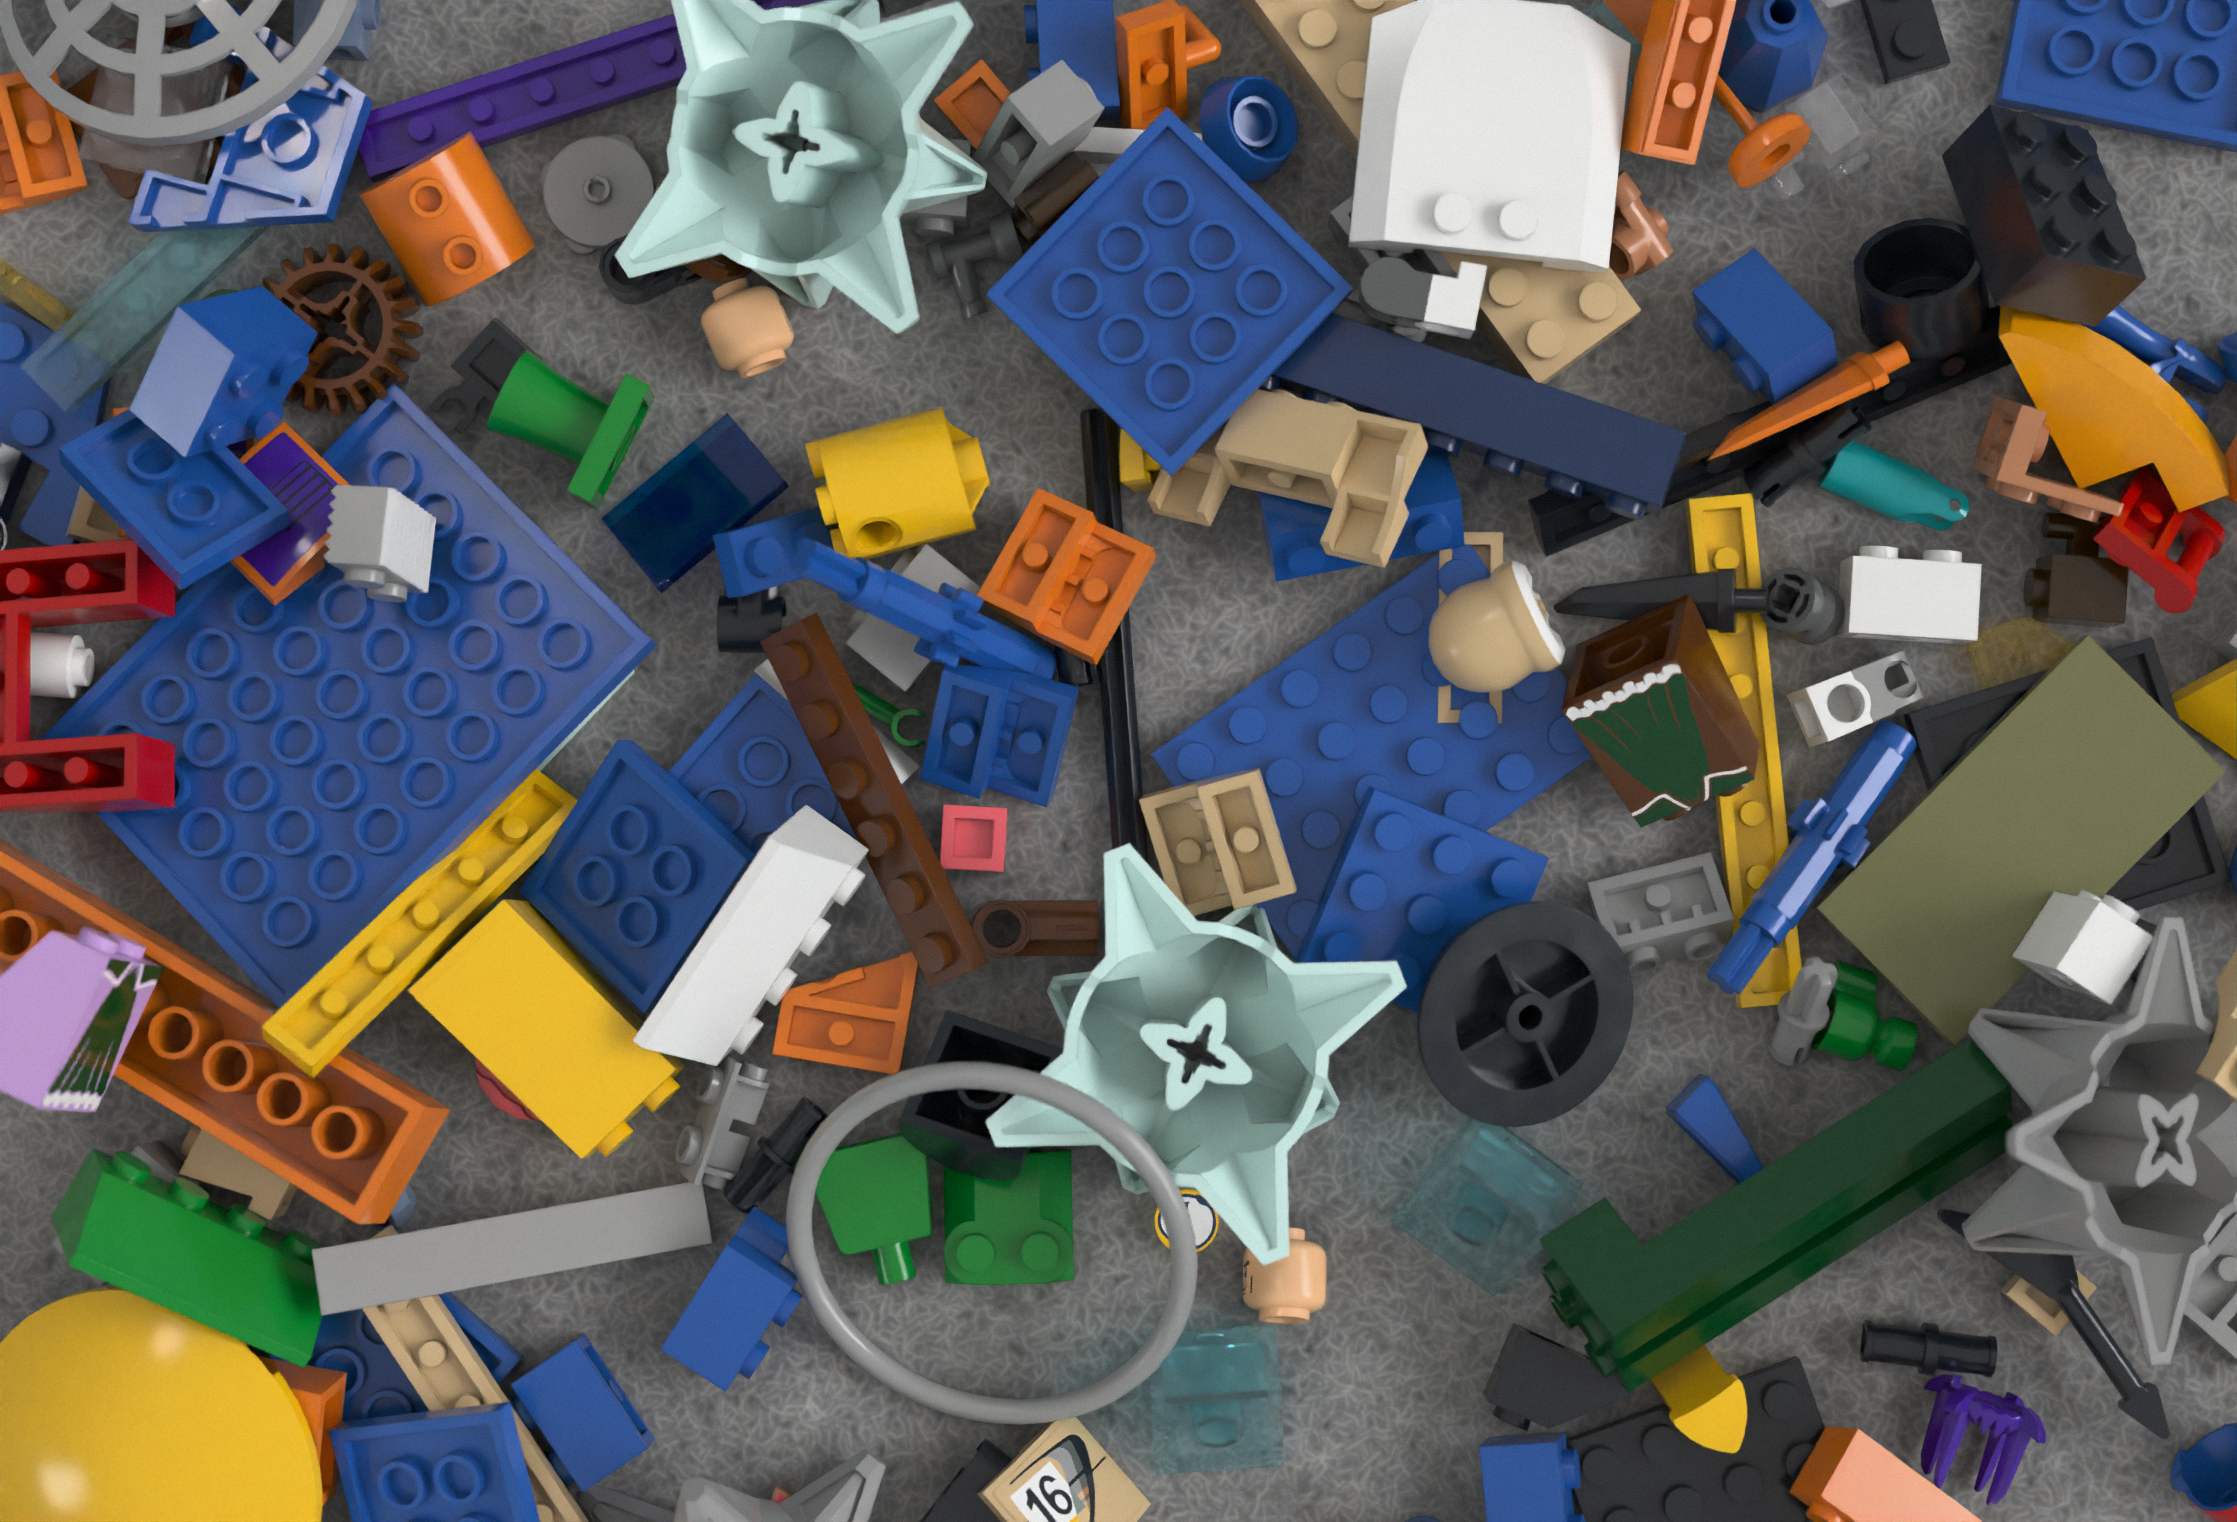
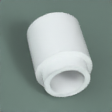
(59, 665)

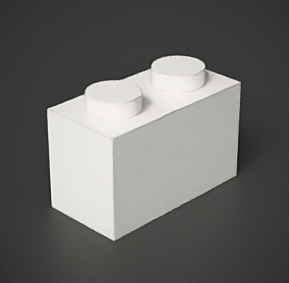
(1910, 597)
(2084, 944)

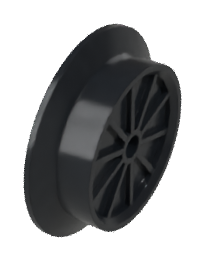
(1524, 1013)

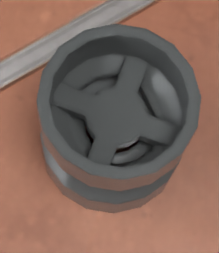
(1815, 610)

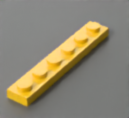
(417, 927)

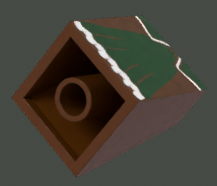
(1661, 713)

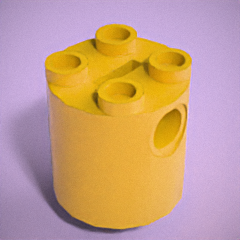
(898, 483)

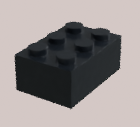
(2043, 216)

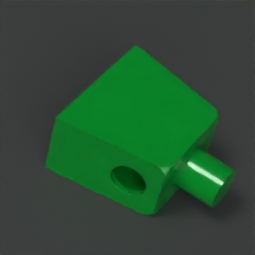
(878, 1201)

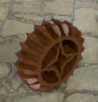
(368, 282)

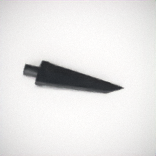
(1712, 592)

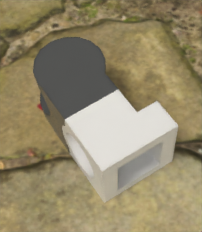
(1423, 300)

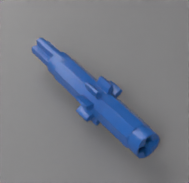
(942, 620)
(1823, 839)

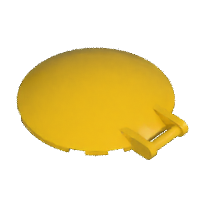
(146, 1420)

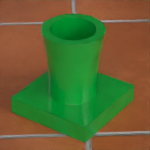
(571, 422)

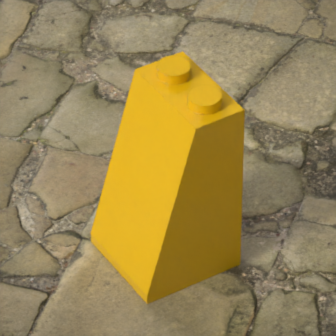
(548, 1028)

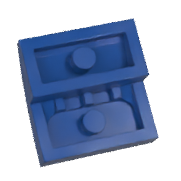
(998, 733)

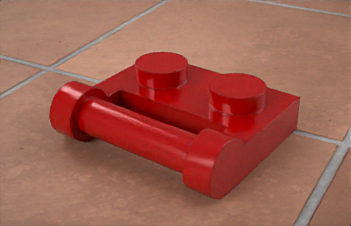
(2147, 531)

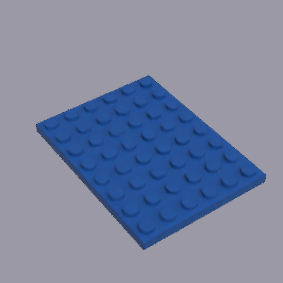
(350, 734)

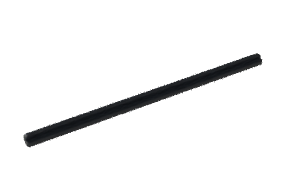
(1116, 663)

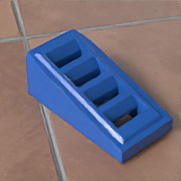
(1710, 1123)

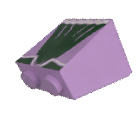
(71, 1017)

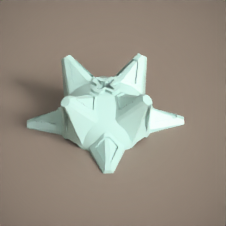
(740, 159)
(1252, 1009)

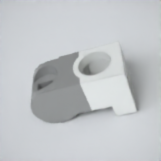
(1854, 698)

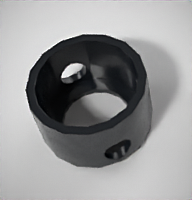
(1914, 260)

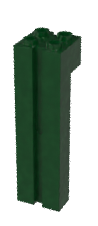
(1777, 1227)

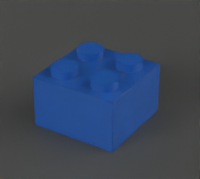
(223, 371)

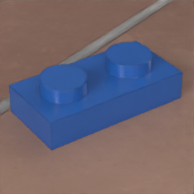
(761, 552)

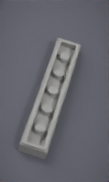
(510, 1247)

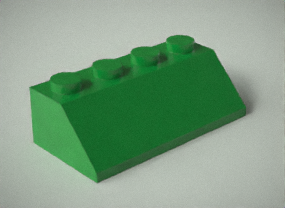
(191, 1254)

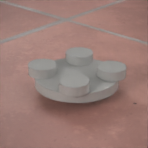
(596, 191)

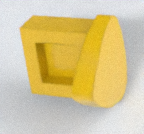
(1704, 1401)

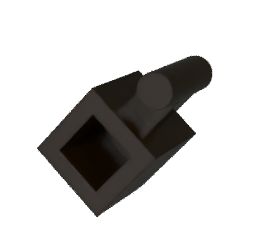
(1051, 197)
(2076, 585)

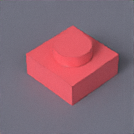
(973, 838)

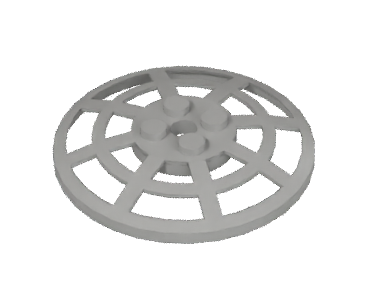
(149, 64)

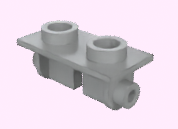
(709, 1143)

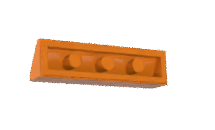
(1676, 78)

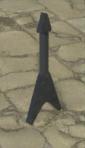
(2058, 1280)

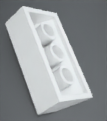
(755, 940)

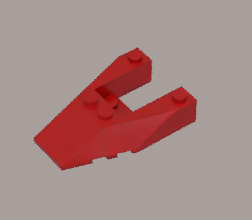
(72, 588)

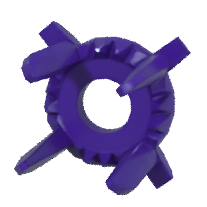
(2008, 1437)

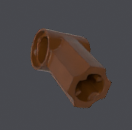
(1044, 927)

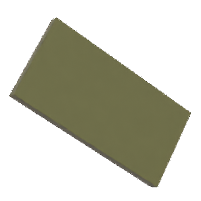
(2036, 807)

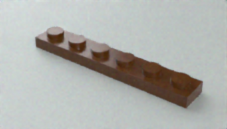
(874, 800)

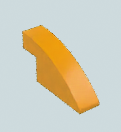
(2111, 409)

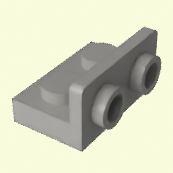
(1664, 912)

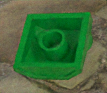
(1011, 1227)

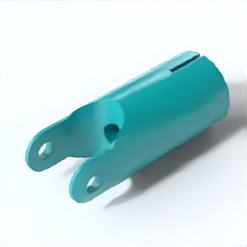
(1891, 487)

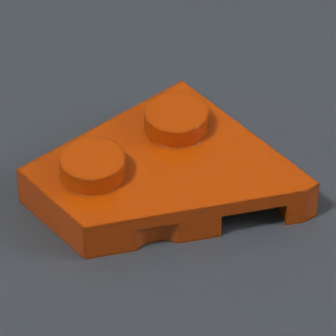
(851, 1018)

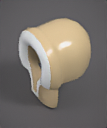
(1494, 632)

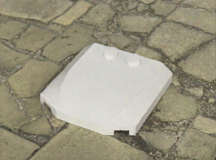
(1491, 132)

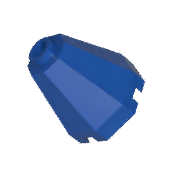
(1772, 51)

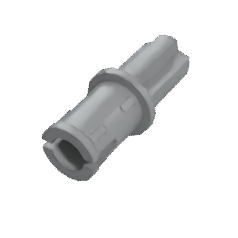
(1803, 1012)

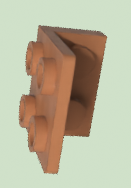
(2009, 443)

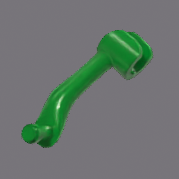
(888, 714)

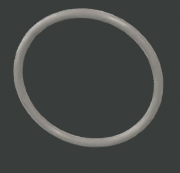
(1052, 1093)

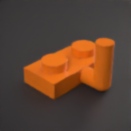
(1153, 60)

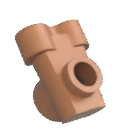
(1637, 232)

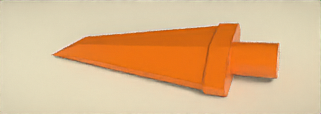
(1844, 382)

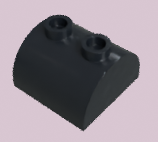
(952, 1122)

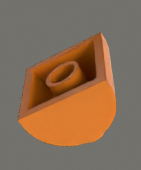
(448, 220)

